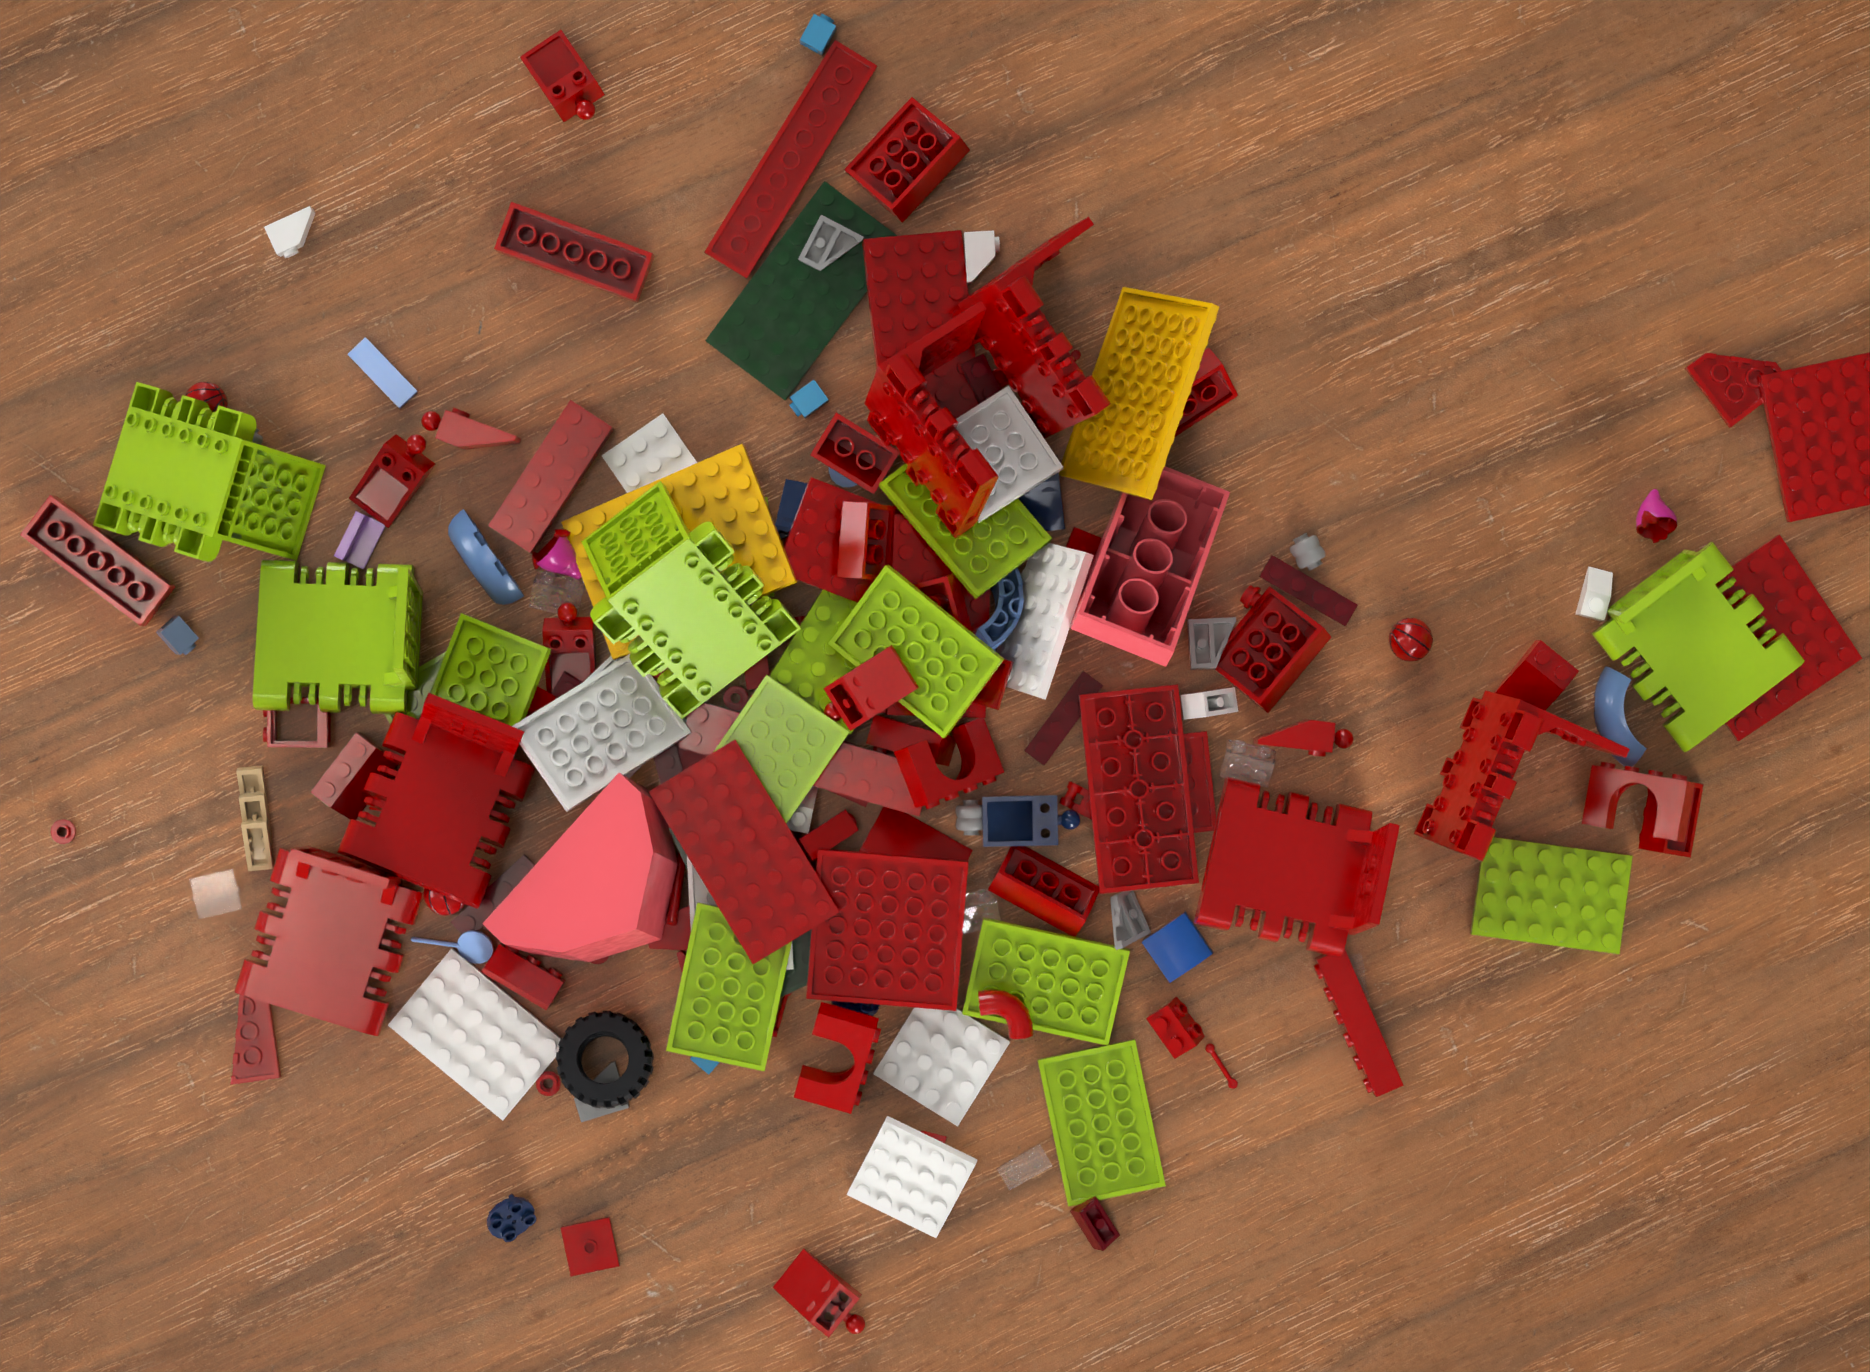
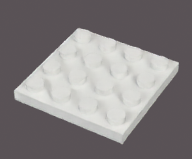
(1010, 446)
(942, 1060)
(911, 1177)

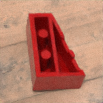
(894, 735)

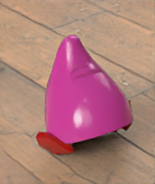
(1655, 519)
(558, 556)

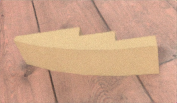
(255, 818)

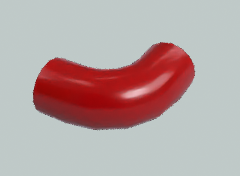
(1010, 1008)

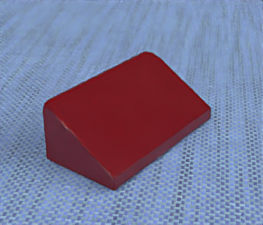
(1095, 1223)

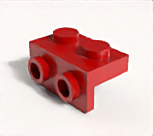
(1176, 1027)

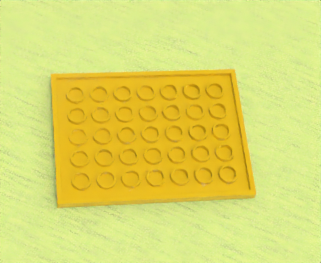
(1147, 377)
(712, 491)

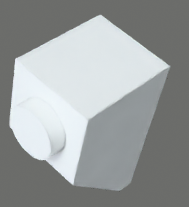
(290, 232)
(979, 252)
(1595, 594)
(1209, 703)
(802, 817)

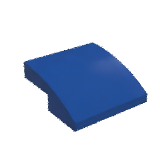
(1177, 947)

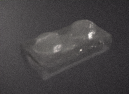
(1024, 1166)

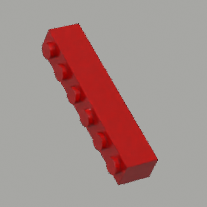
(1359, 1023)

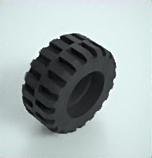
(572, 1048)

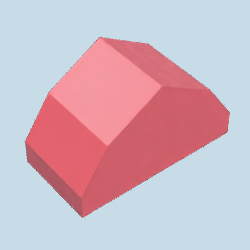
(1150, 566)
(598, 885)

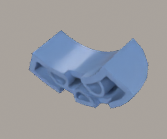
(482, 560)
(1008, 609)
(1610, 714)

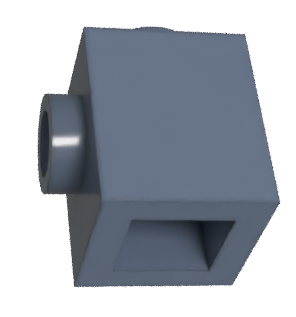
(178, 636)

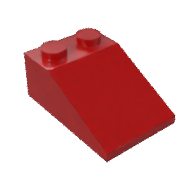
(1538, 676)

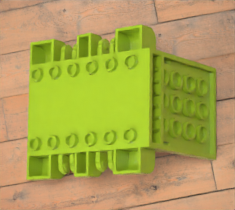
(203, 480)
(681, 601)
(337, 636)
(1696, 644)

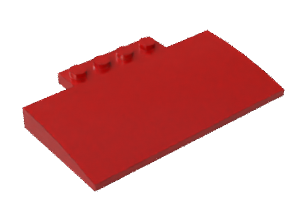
(1145, 788)

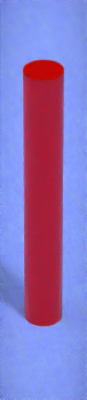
(676, 892)

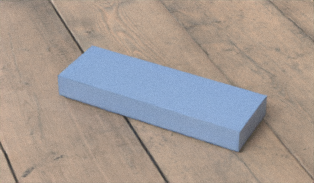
(382, 372)

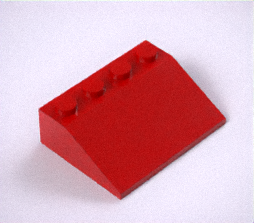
(907, 159)
(1270, 649)
(904, 835)

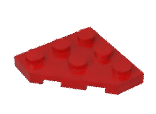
(1730, 383)

